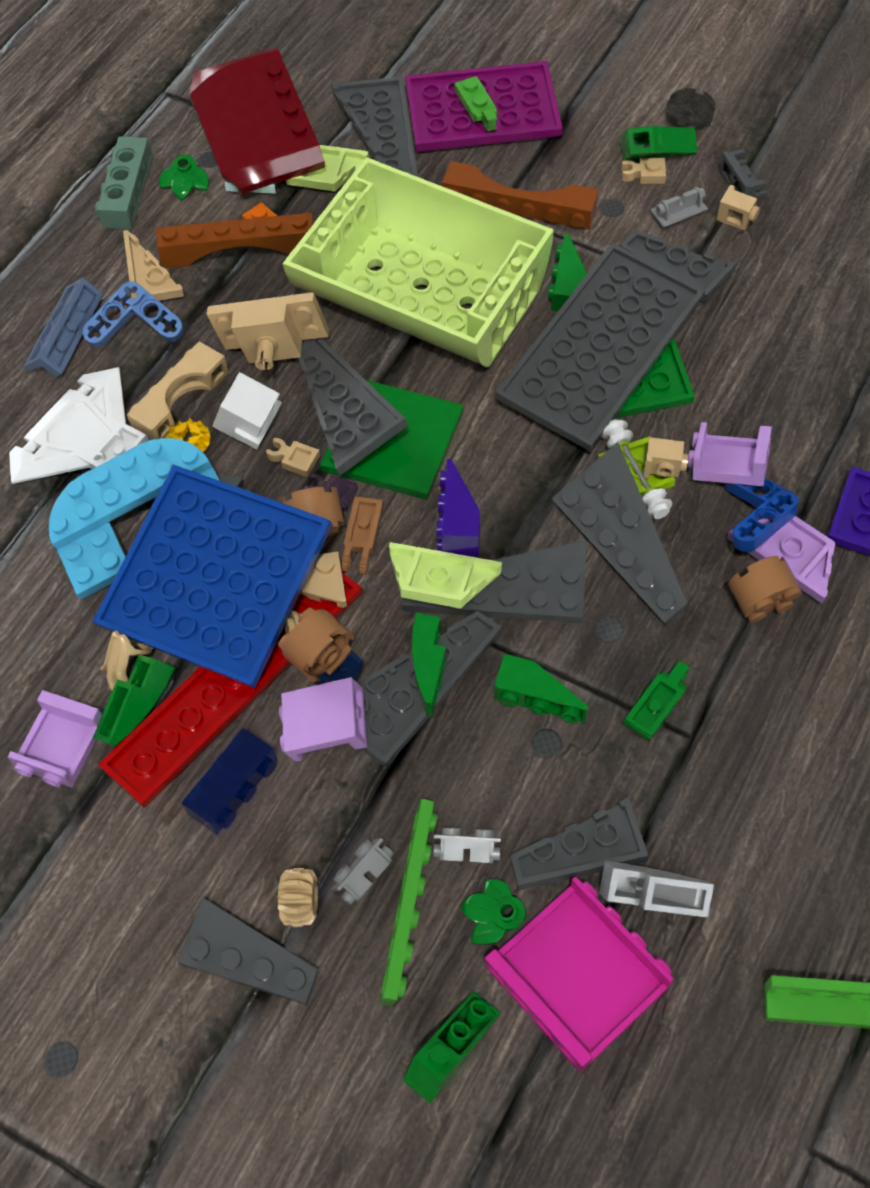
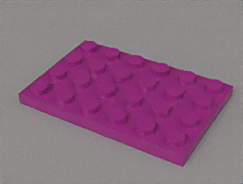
(519, 91)

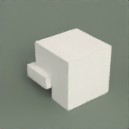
(247, 411)

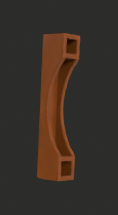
(565, 206)
(186, 243)

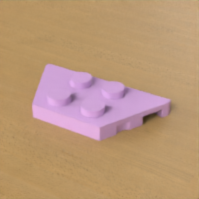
(805, 551)

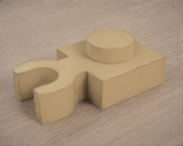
(648, 170)
(296, 458)

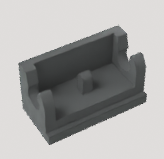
(738, 174)

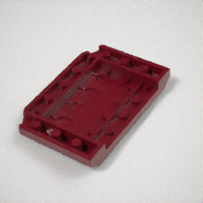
(255, 121)

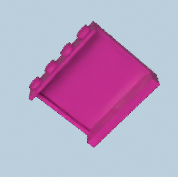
(580, 973)

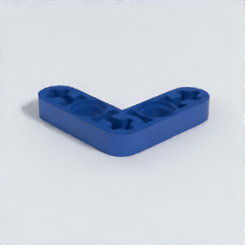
(767, 507)

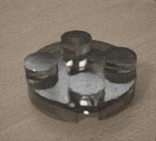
(701, 108)

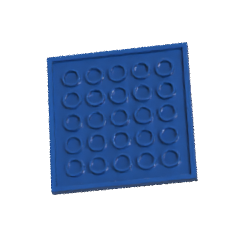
(213, 575)

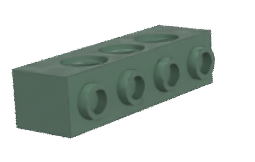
(124, 183)

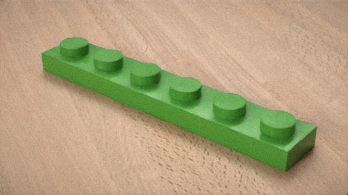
(406, 915)

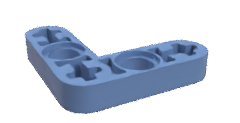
(135, 306)

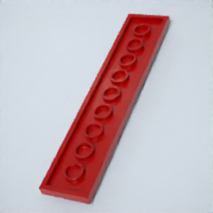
(195, 717)

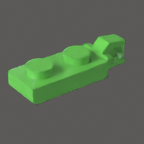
(477, 102)

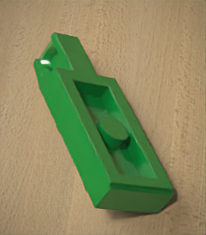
(657, 702)

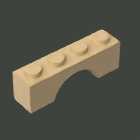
(197, 370)

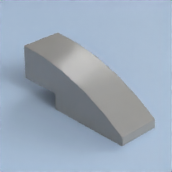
(655, 889)

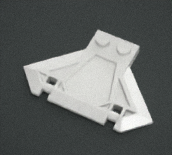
(78, 431)

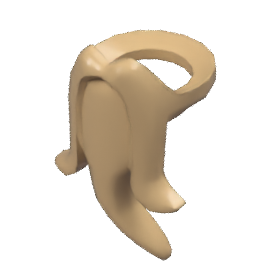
(117, 657)

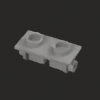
(680, 208)
(480, 845)
(352, 878)

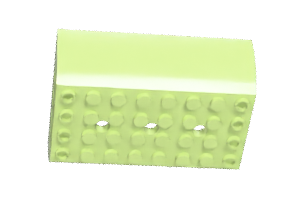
(429, 239)

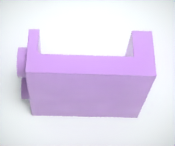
(730, 458)
(323, 718)
(58, 740)

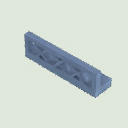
(64, 328)

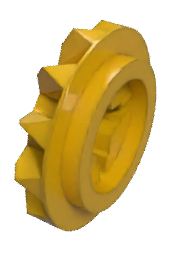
(200, 433)

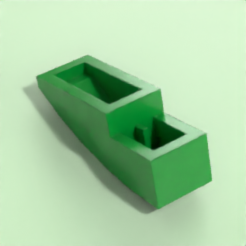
(428, 659)
(133, 699)

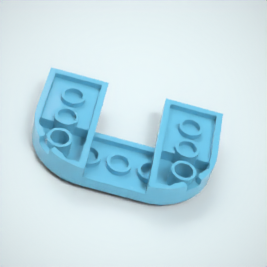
(84, 510)

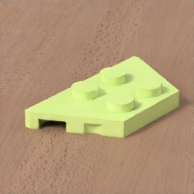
(339, 167)
(440, 575)

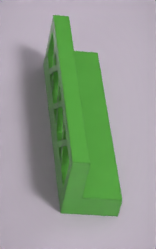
(817, 1001)

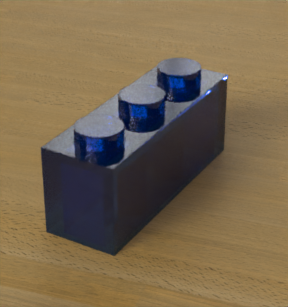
(230, 781)

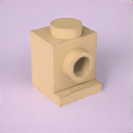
(737, 209)
(665, 458)

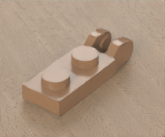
(362, 532)

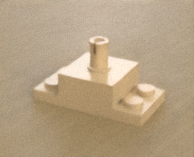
(269, 326)

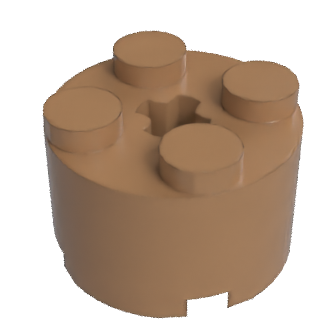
(319, 503)
(765, 588)
(316, 644)

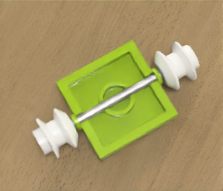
(651, 488)

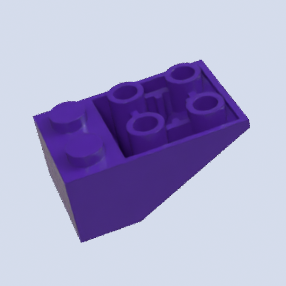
(458, 515)

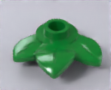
(184, 179)
(488, 909)

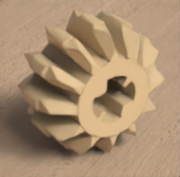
(298, 897)

